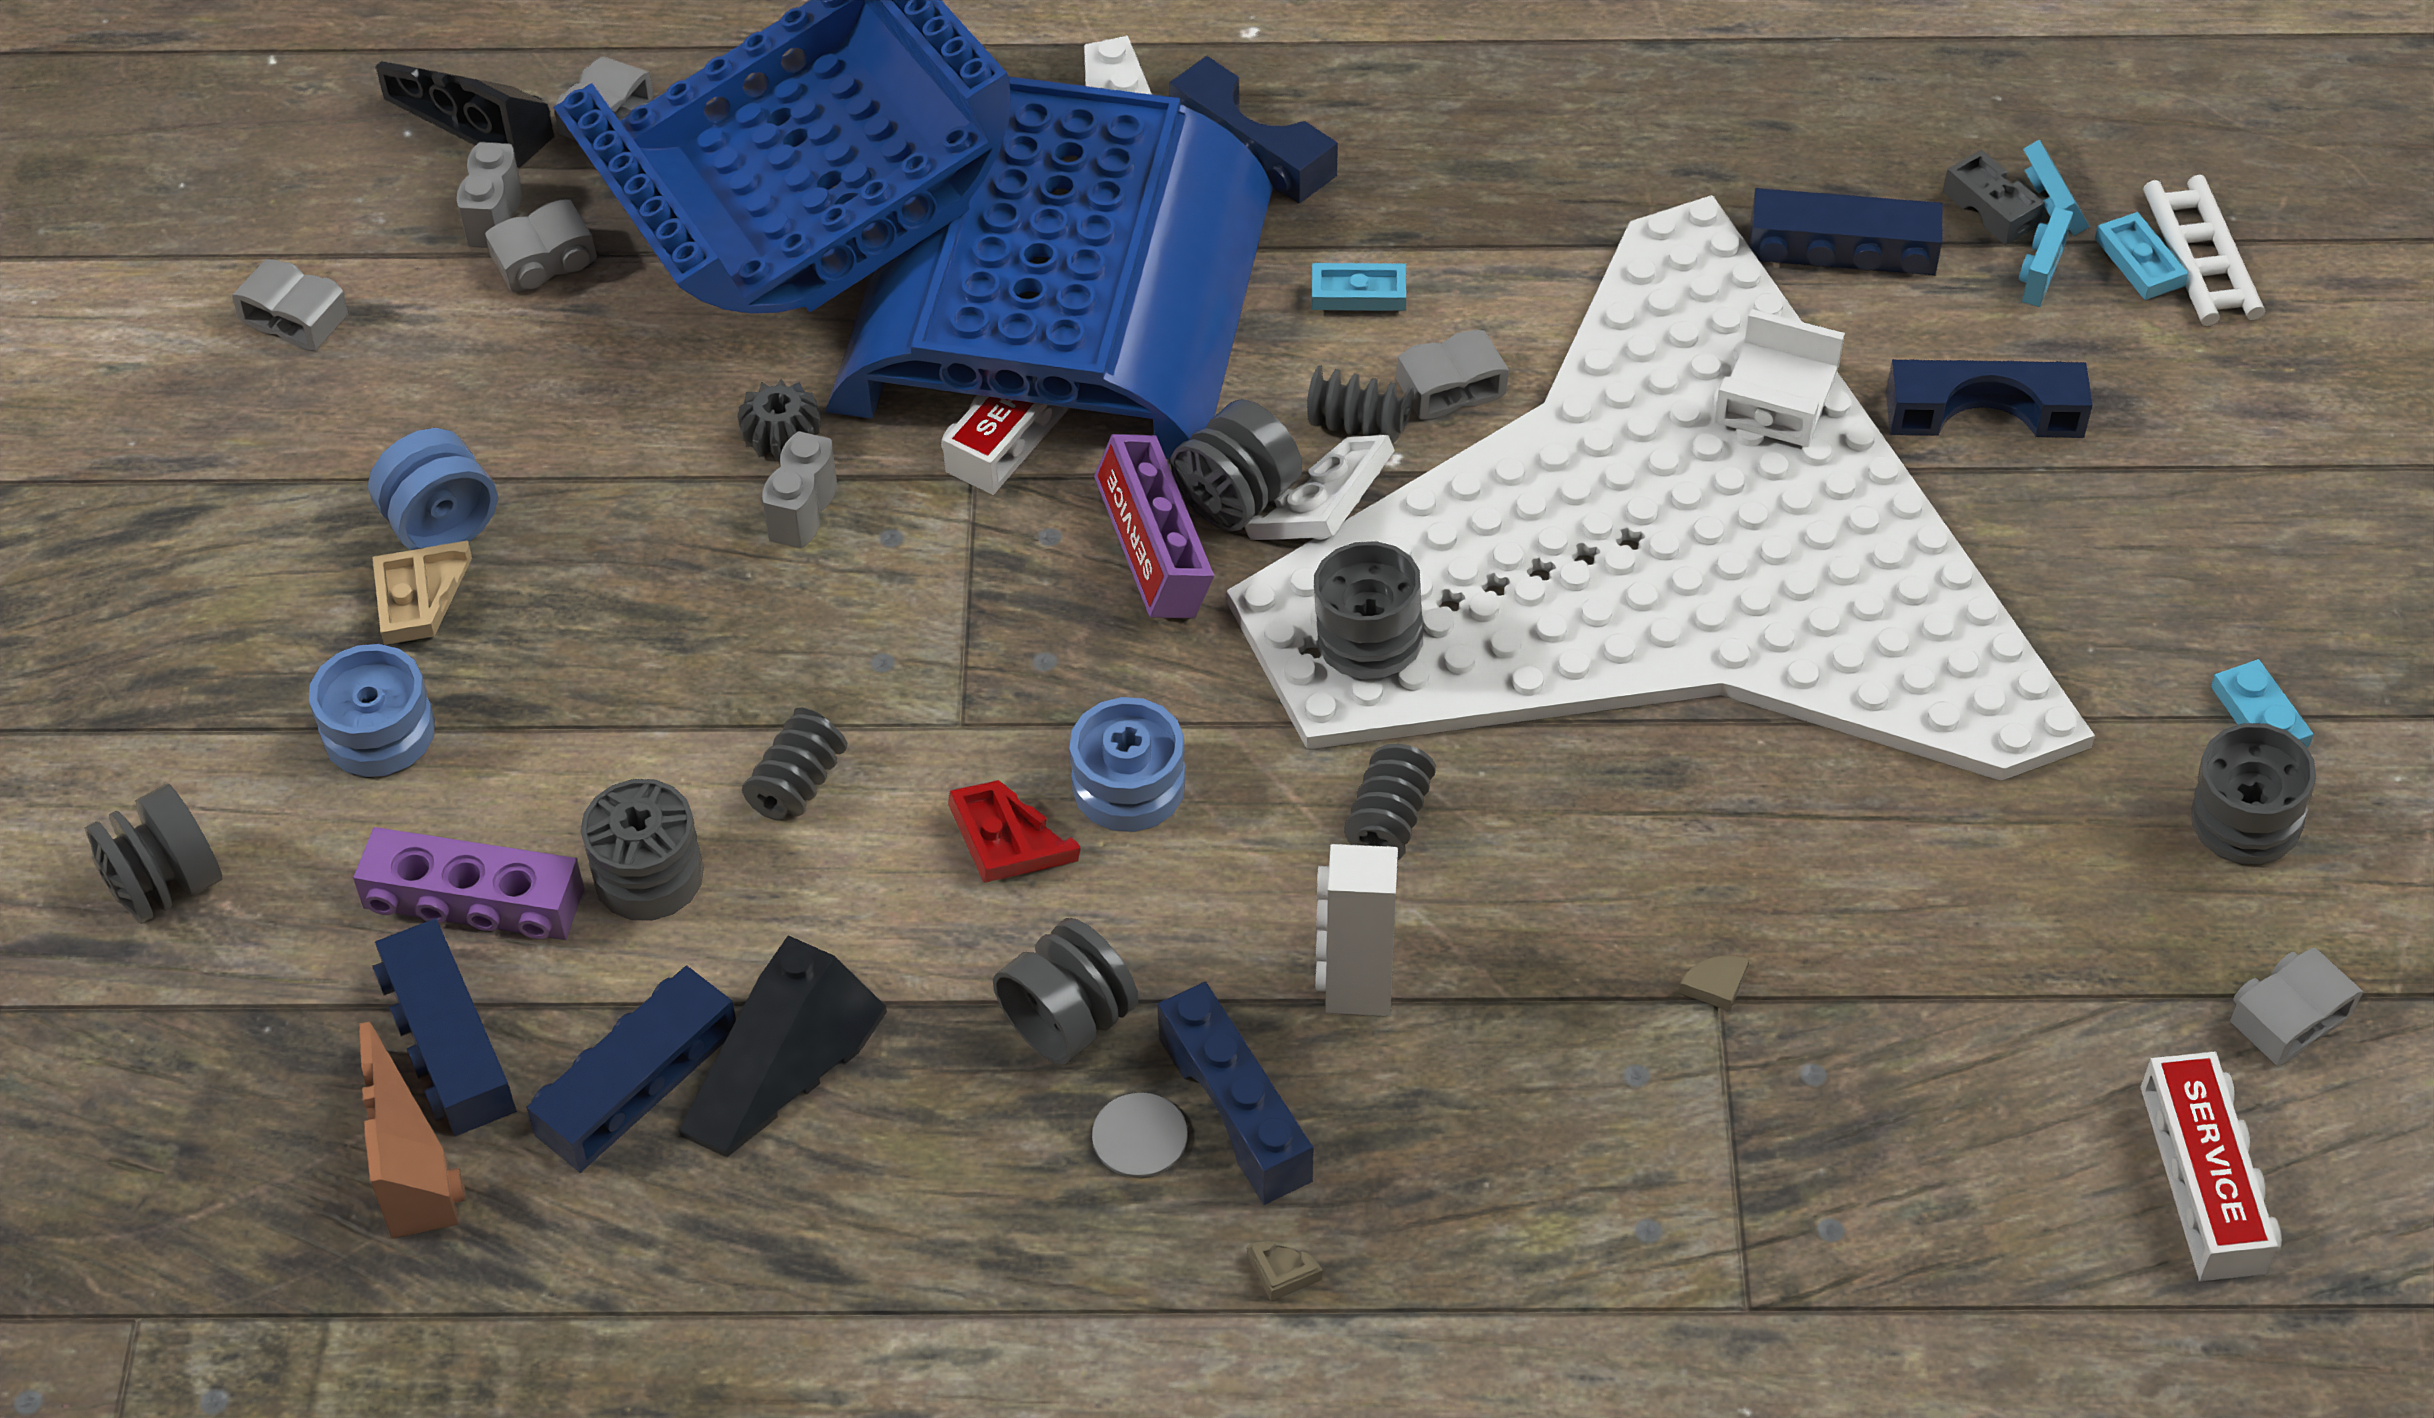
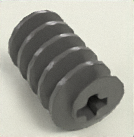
(1357, 406)
(794, 765)
(1390, 797)

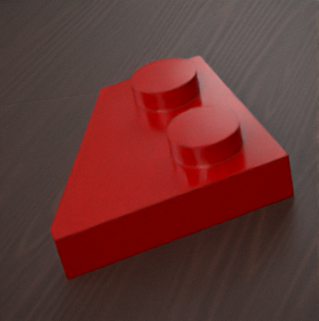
(1005, 833)

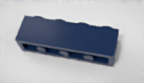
(1846, 231)
(445, 1028)
(631, 1068)

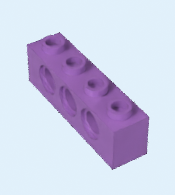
(432, 877)

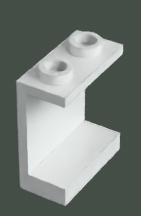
(1780, 378)

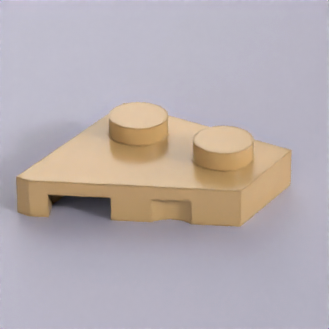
(417, 589)

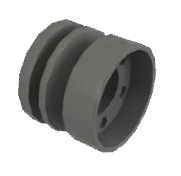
(1236, 465)
(1368, 609)
(2253, 793)
(642, 849)
(153, 853)
(1065, 991)

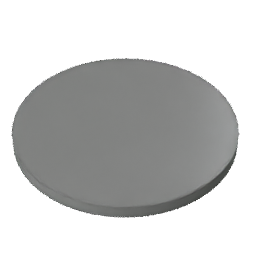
(1139, 1135)

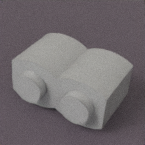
(618, 83)
(489, 191)
(541, 245)
(290, 304)
(1452, 374)
(799, 489)
(2294, 1005)

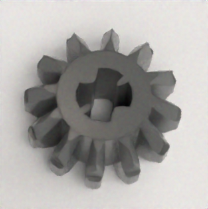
(775, 415)

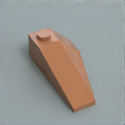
(403, 1153)

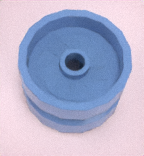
(432, 489)
(372, 710)
(1127, 764)

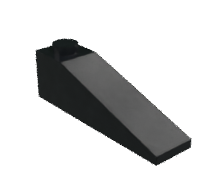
(470, 107)
(789, 1033)

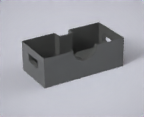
(2003, 205)

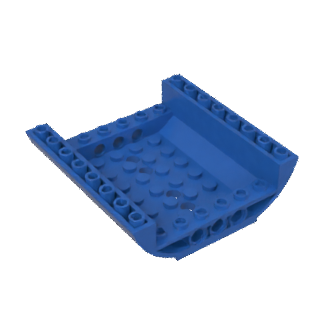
(886, 107)
(1137, 279)

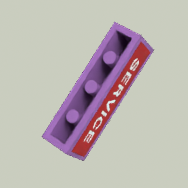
(1153, 526)

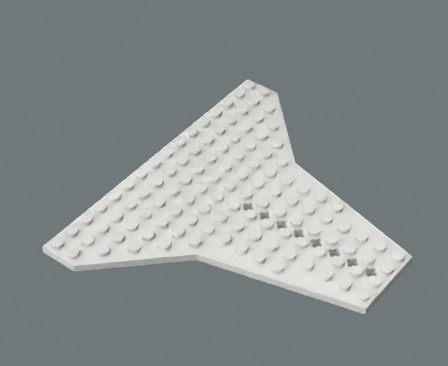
(1756, 567)

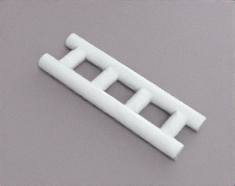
(2213, 229)

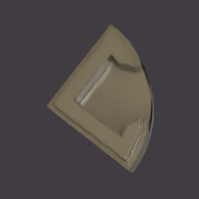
(1715, 980)
(1282, 1268)

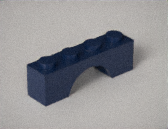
(1293, 155)
(2044, 395)
(1259, 1124)

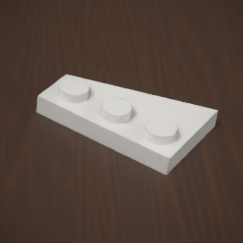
(1329, 496)

